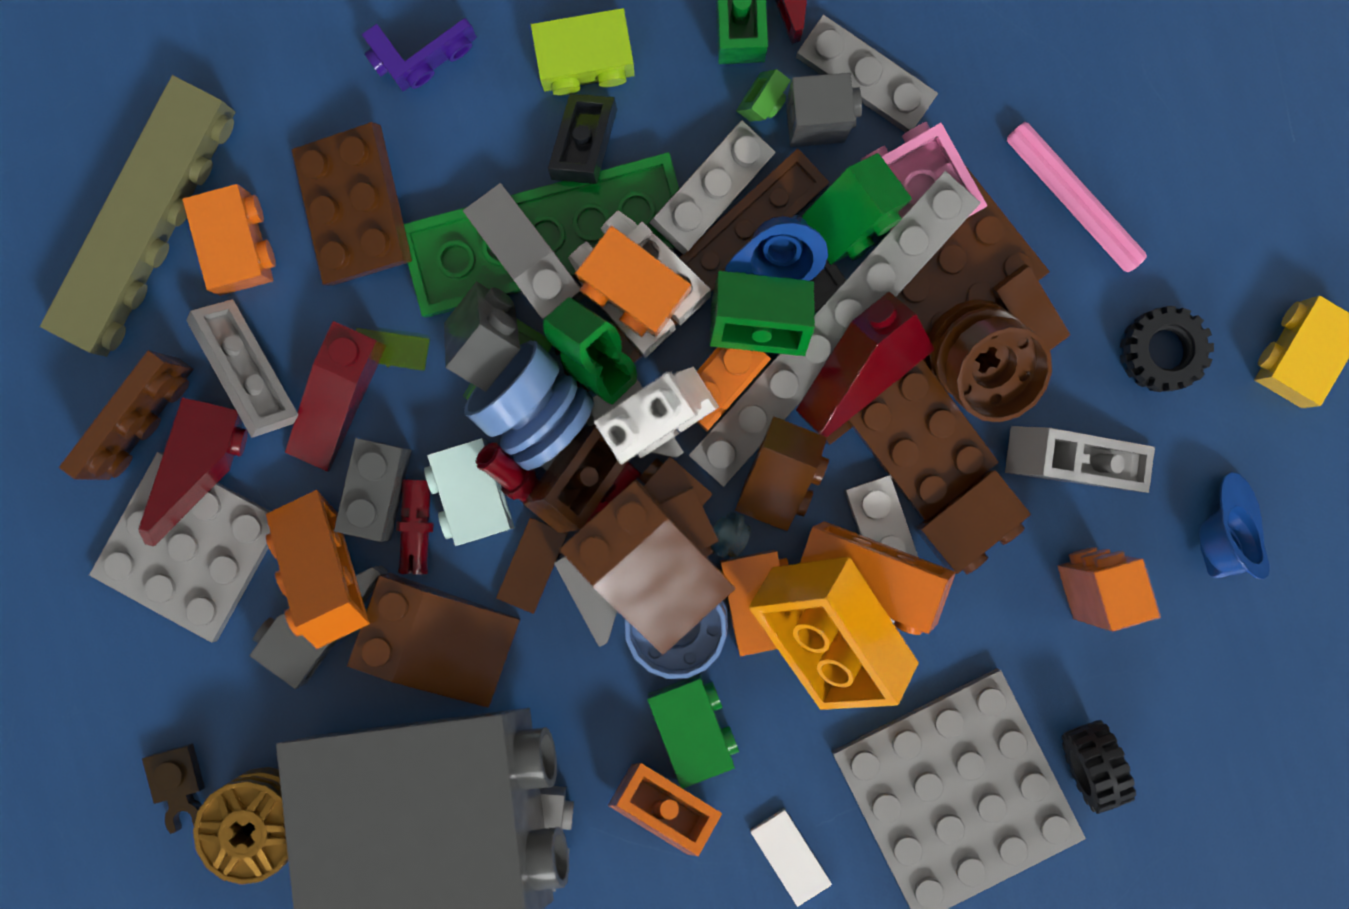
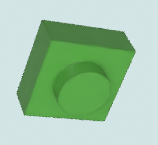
(764, 96)

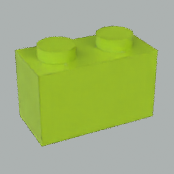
(583, 51)

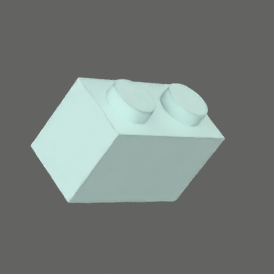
(469, 496)

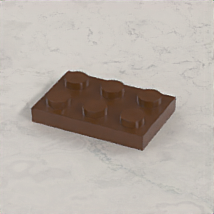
(351, 204)
(128, 418)
(923, 441)

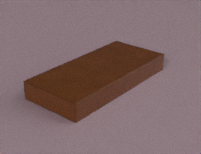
(1029, 303)
(531, 566)

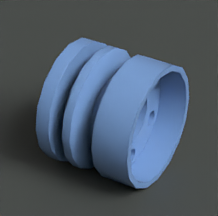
(531, 407)
(690, 654)

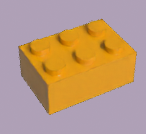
(834, 634)

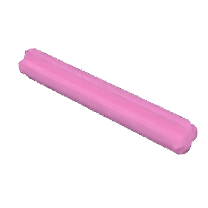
(1076, 197)

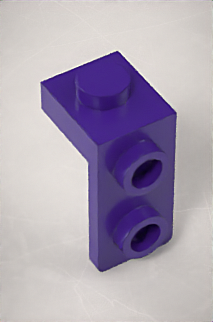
(420, 66)

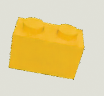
(1308, 352)

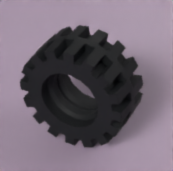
(1194, 344)
(1098, 766)

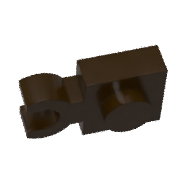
(173, 778)

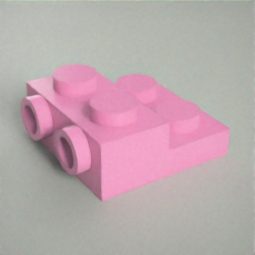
(924, 160)

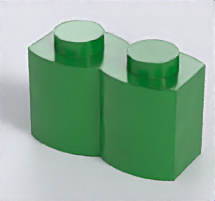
(590, 350)

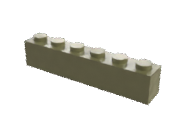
(139, 218)

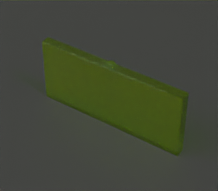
(400, 349)

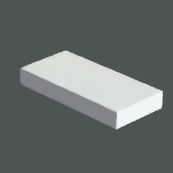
(790, 857)

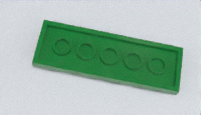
(453, 255)

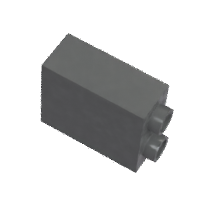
(423, 815)

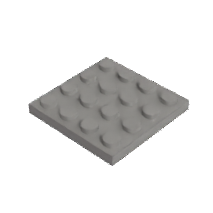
(958, 794)

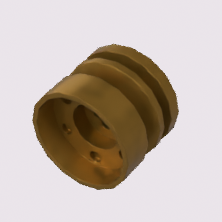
(220, 821)

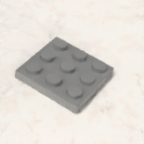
(197, 567)

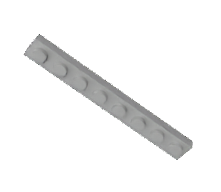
(790, 376)

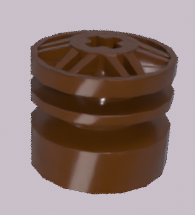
(989, 360)

